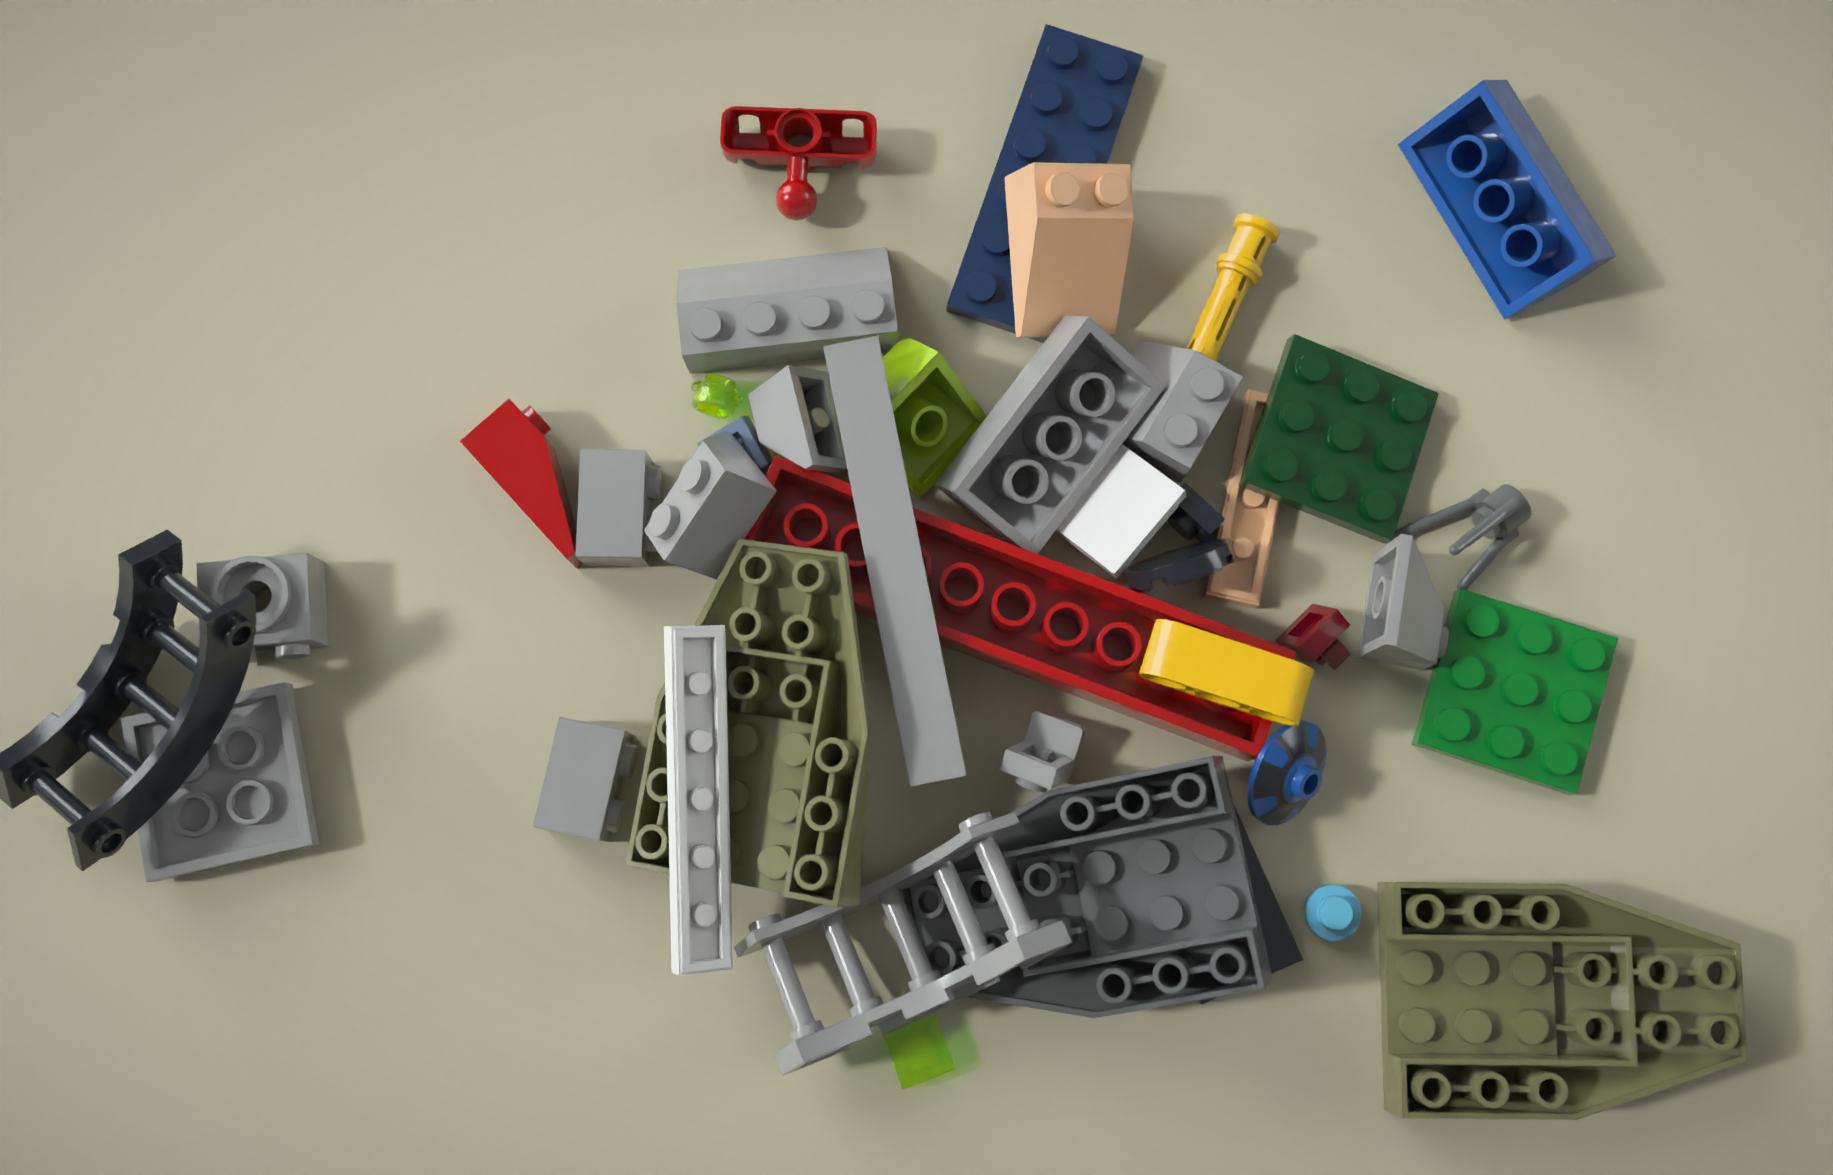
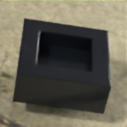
(1195, 517)

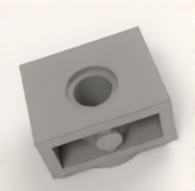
(297, 606)

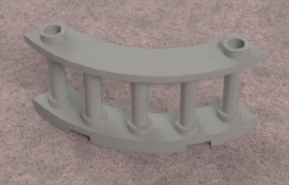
(928, 989)

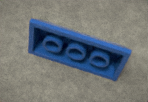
(1505, 198)

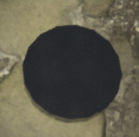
(1181, 564)

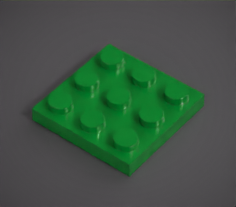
(1515, 692)

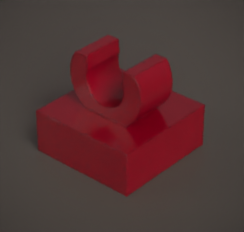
(1316, 635)

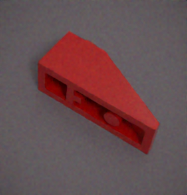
(527, 468)

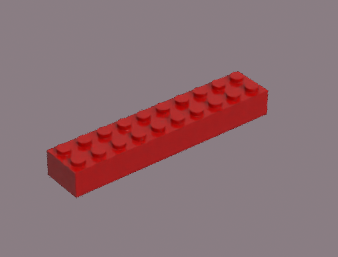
(1022, 611)

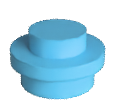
(1332, 912)

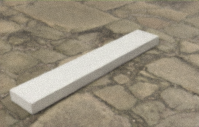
(698, 799)

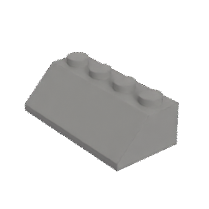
(783, 308)
(1051, 433)

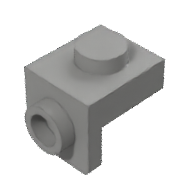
(1046, 754)

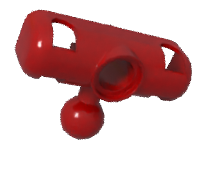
(828, 147)

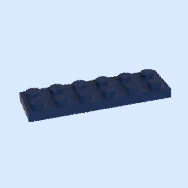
(1062, 116)

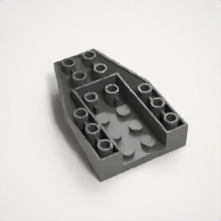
(1144, 883)

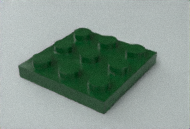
(1339, 439)

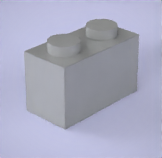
(615, 507)
(585, 780)

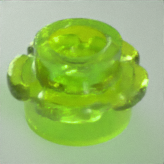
(715, 396)

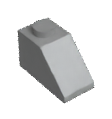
(799, 419)

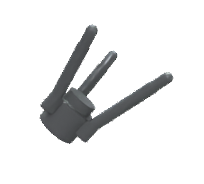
(1495, 515)

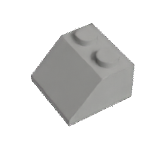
(1186, 409)
(710, 507)

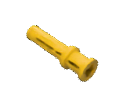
(1237, 272)

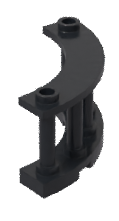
(118, 674)

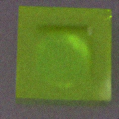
(919, 1051)

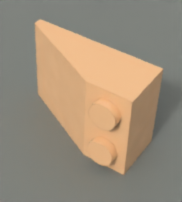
(1068, 243)

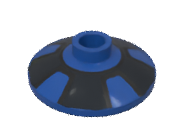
(1286, 773)

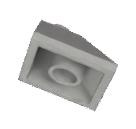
(1402, 609)

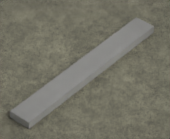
(894, 562)

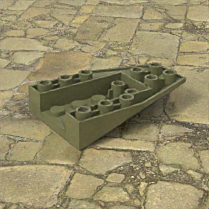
(792, 728)
(1545, 1001)

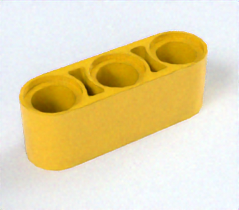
(1227, 672)

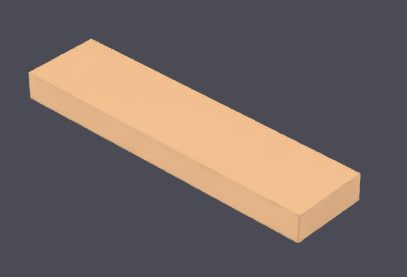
(1247, 522)

